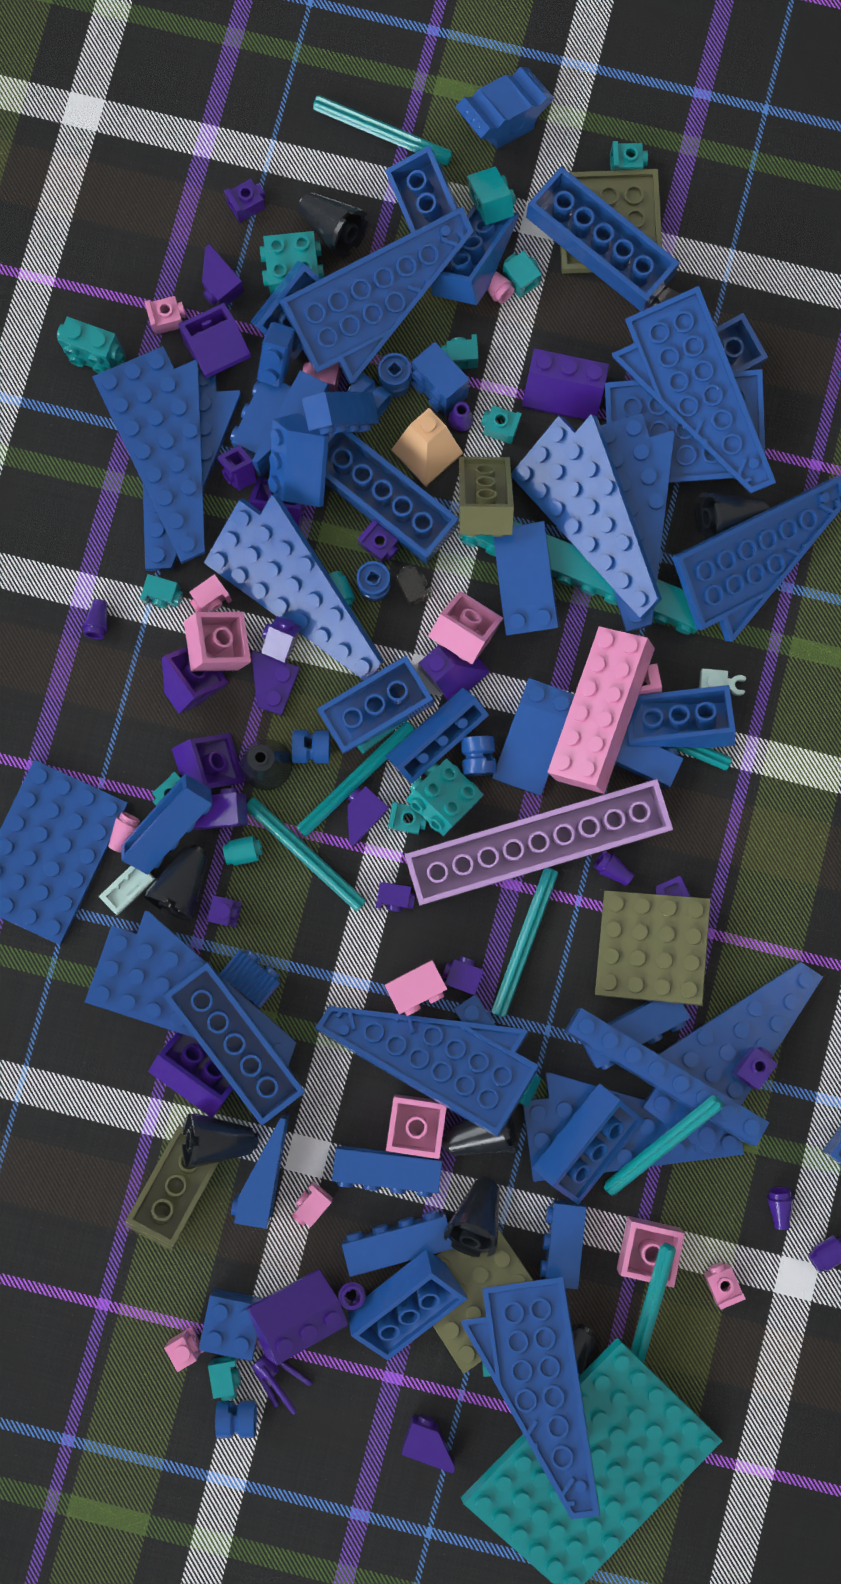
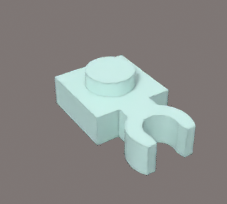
(714, 678)

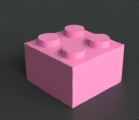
(465, 627)
(217, 641)
(416, 987)
(416, 1126)
(641, 1247)

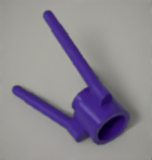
(266, 1370)

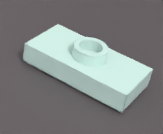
(126, 889)

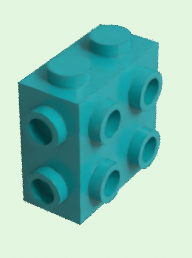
(284, 251)
(90, 345)
(443, 796)

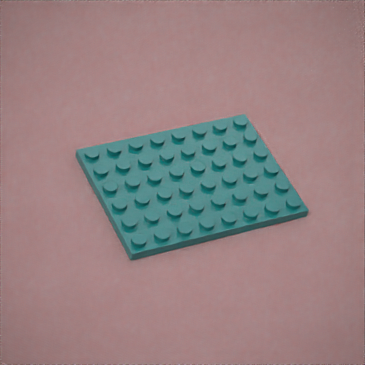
(640, 1451)

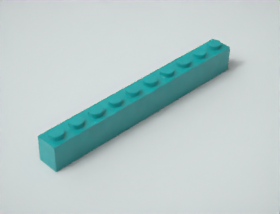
(573, 568)

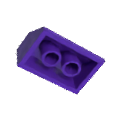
(564, 385)
(191, 1074)
(296, 1317)

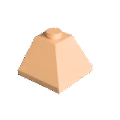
(427, 447)

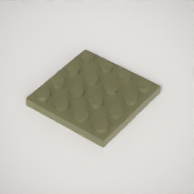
(630, 194)
(653, 947)
(473, 1275)

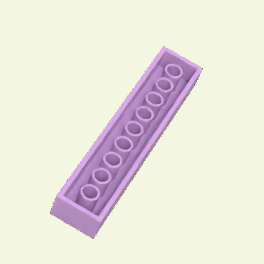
(538, 842)

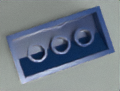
(588, 1144)
(406, 1305)

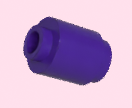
(826, 1254)

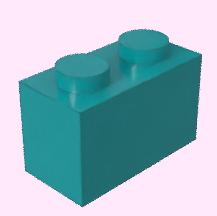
(491, 195)

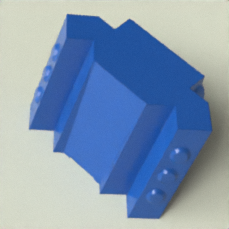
(506, 107)

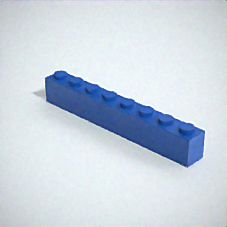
(663, 1075)

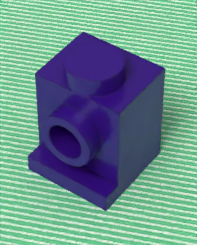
(241, 204)
(238, 468)
(379, 552)
(395, 897)
(224, 911)

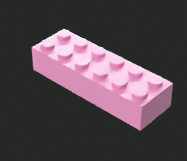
(601, 709)

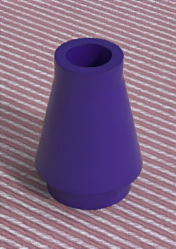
(460, 417)
(96, 620)
(611, 867)
(781, 1206)
(356, 1300)

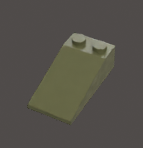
(485, 496)
(169, 1196)

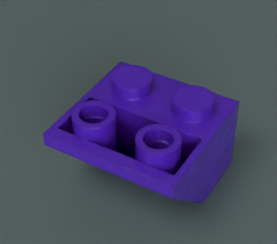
(214, 340)

